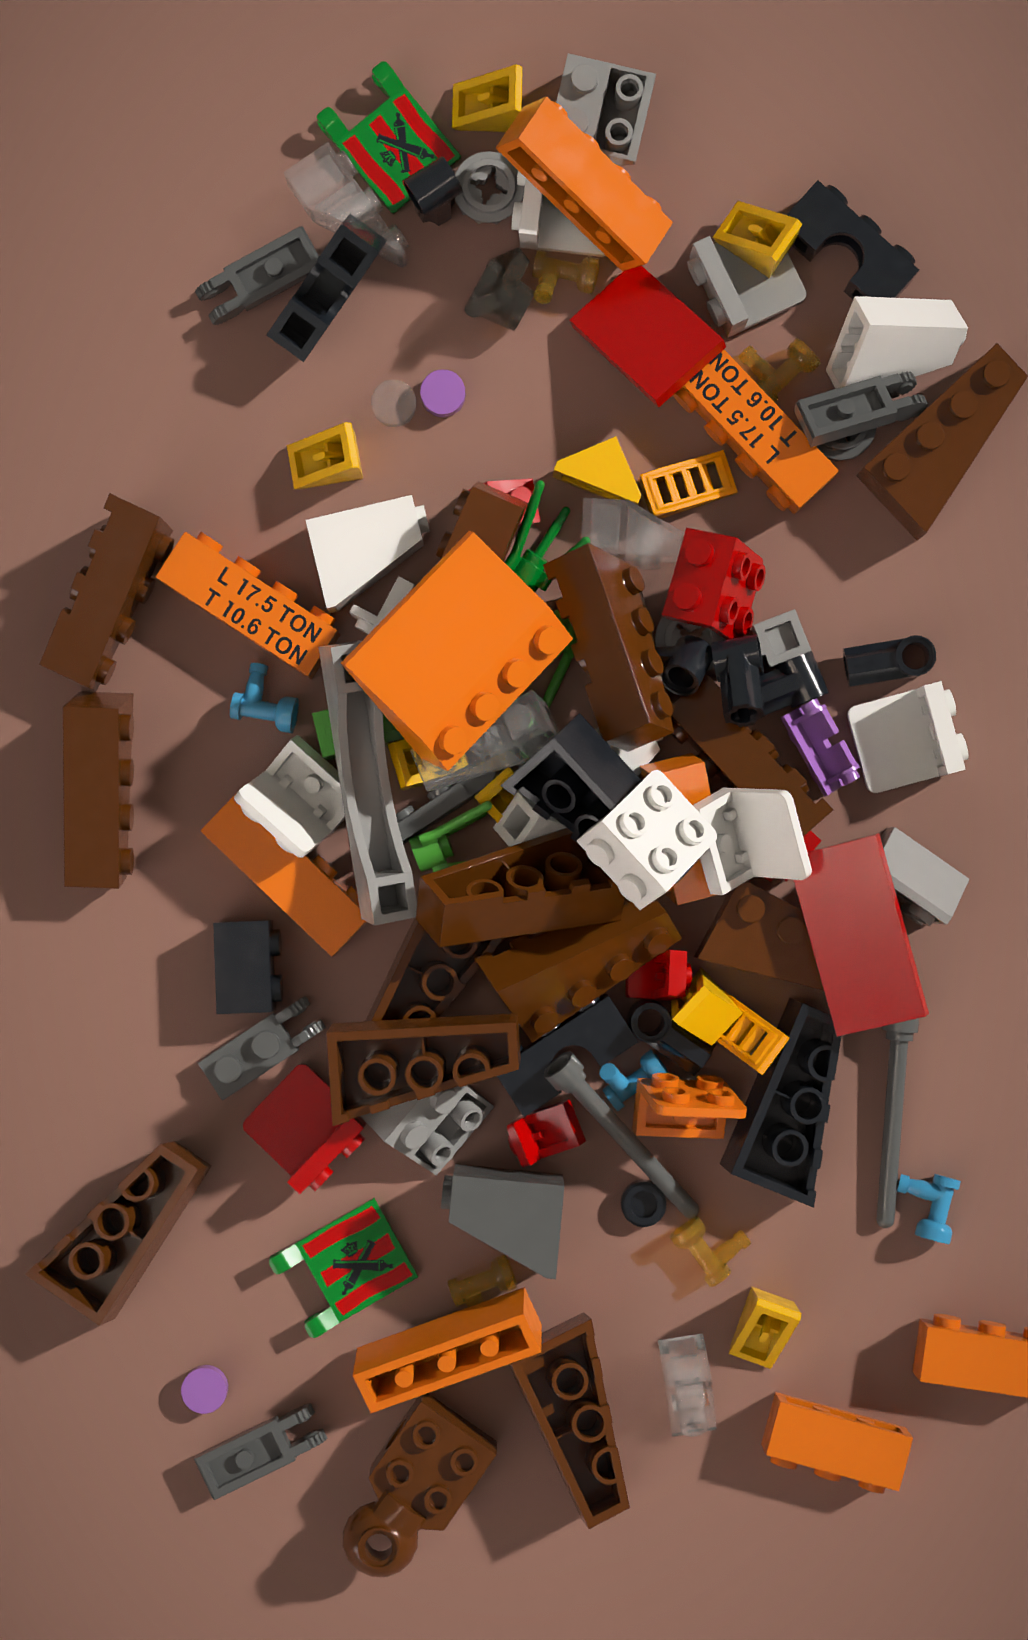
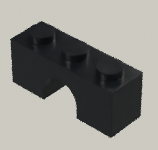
(829, 221)
(326, 287)
(594, 1027)

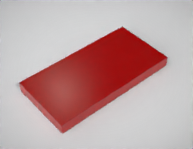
(860, 937)

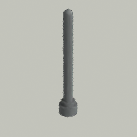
(899, 1035)
(567, 1075)

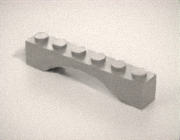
(375, 841)

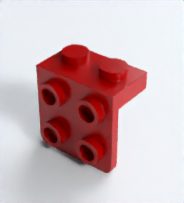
(715, 583)
(298, 1129)

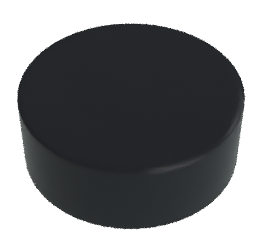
(643, 1203)

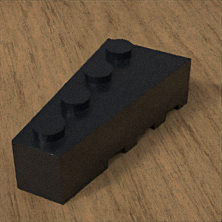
(574, 778)
(788, 1109)

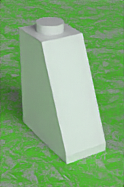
(895, 337)
(363, 546)

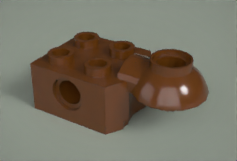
(418, 1484)

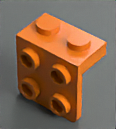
(684, 1107)

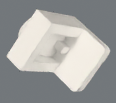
(367, 621)

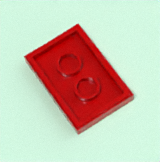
(647, 334)

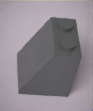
(509, 1211)

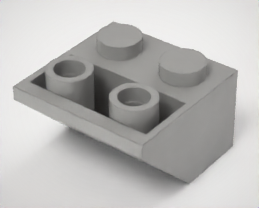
(607, 104)
(922, 880)
(433, 1126)

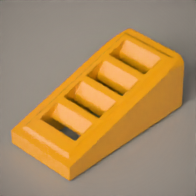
(649, 480)
(745, 1035)

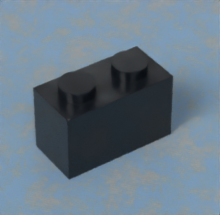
(246, 967)

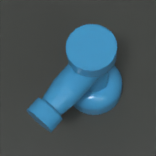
(251, 703)
(622, 1088)
(940, 1193)

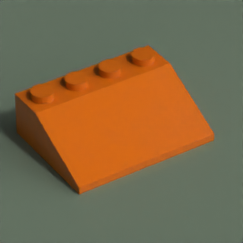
(457, 652)

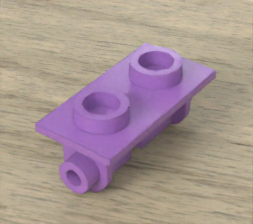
(828, 764)

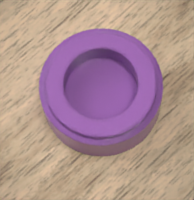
(443, 393)
(204, 1389)

